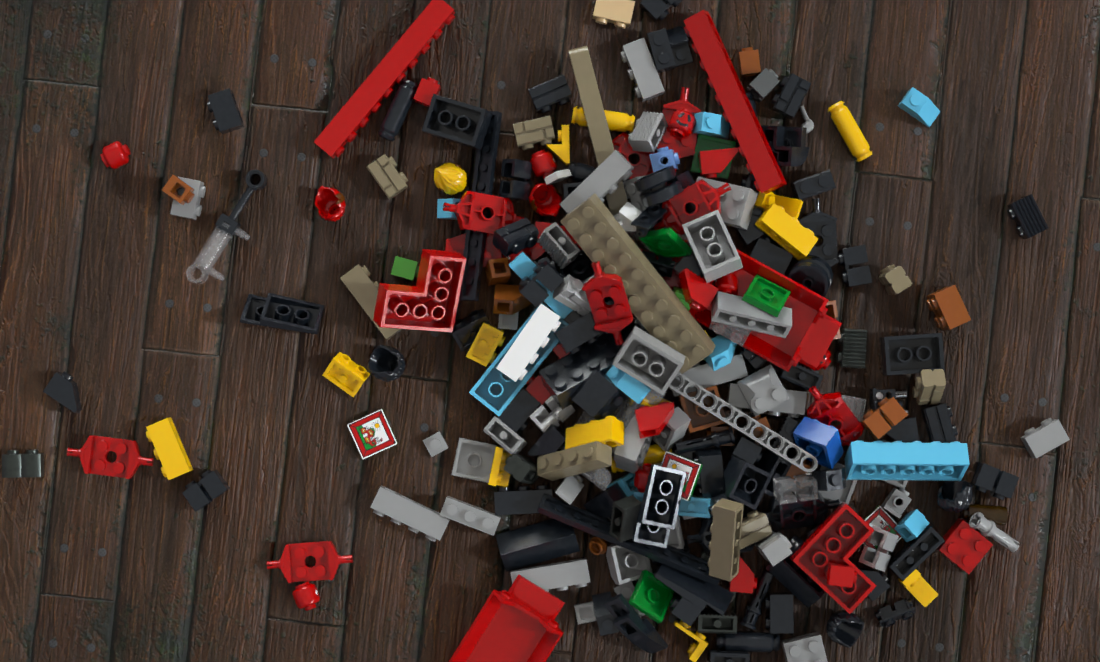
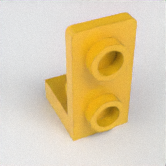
(791, 205)
(919, 588)
(697, 649)

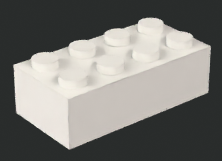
(528, 343)

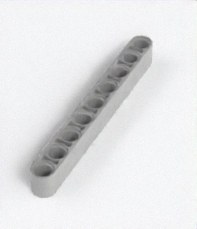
(750, 425)

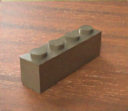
(366, 293)
(574, 461)
(725, 539)

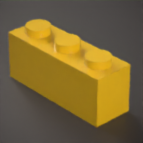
(786, 231)
(607, 431)
(169, 448)

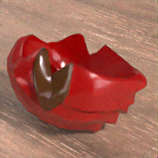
(545, 199)
(330, 203)

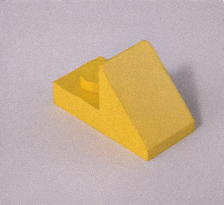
(562, 150)

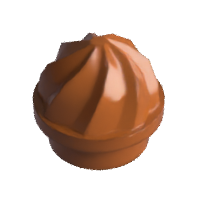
(598, 545)

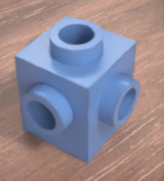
(657, 159)

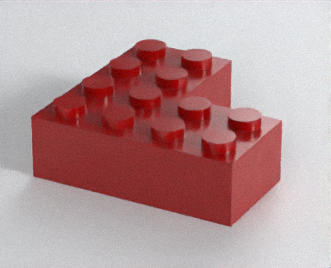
(431, 302)
(834, 543)

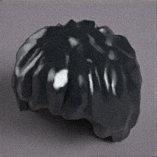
(386, 363)
(955, 495)
(844, 628)

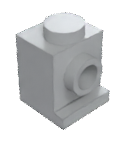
(890, 505)

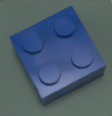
(820, 441)

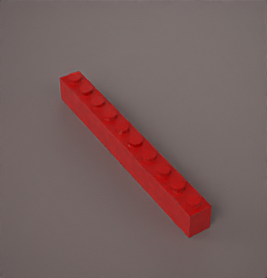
(384, 77)
(734, 102)

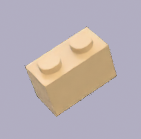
(614, 11)

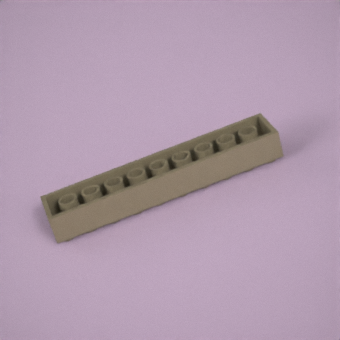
(646, 290)

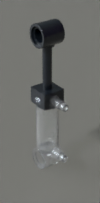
(222, 234)

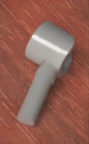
(808, 122)

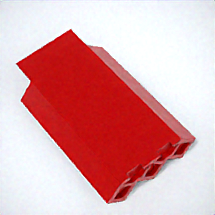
(811, 326)
(513, 626)

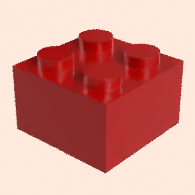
(964, 546)

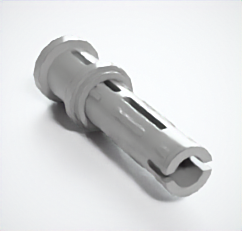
(988, 528)

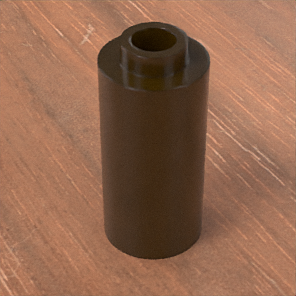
(998, 514)

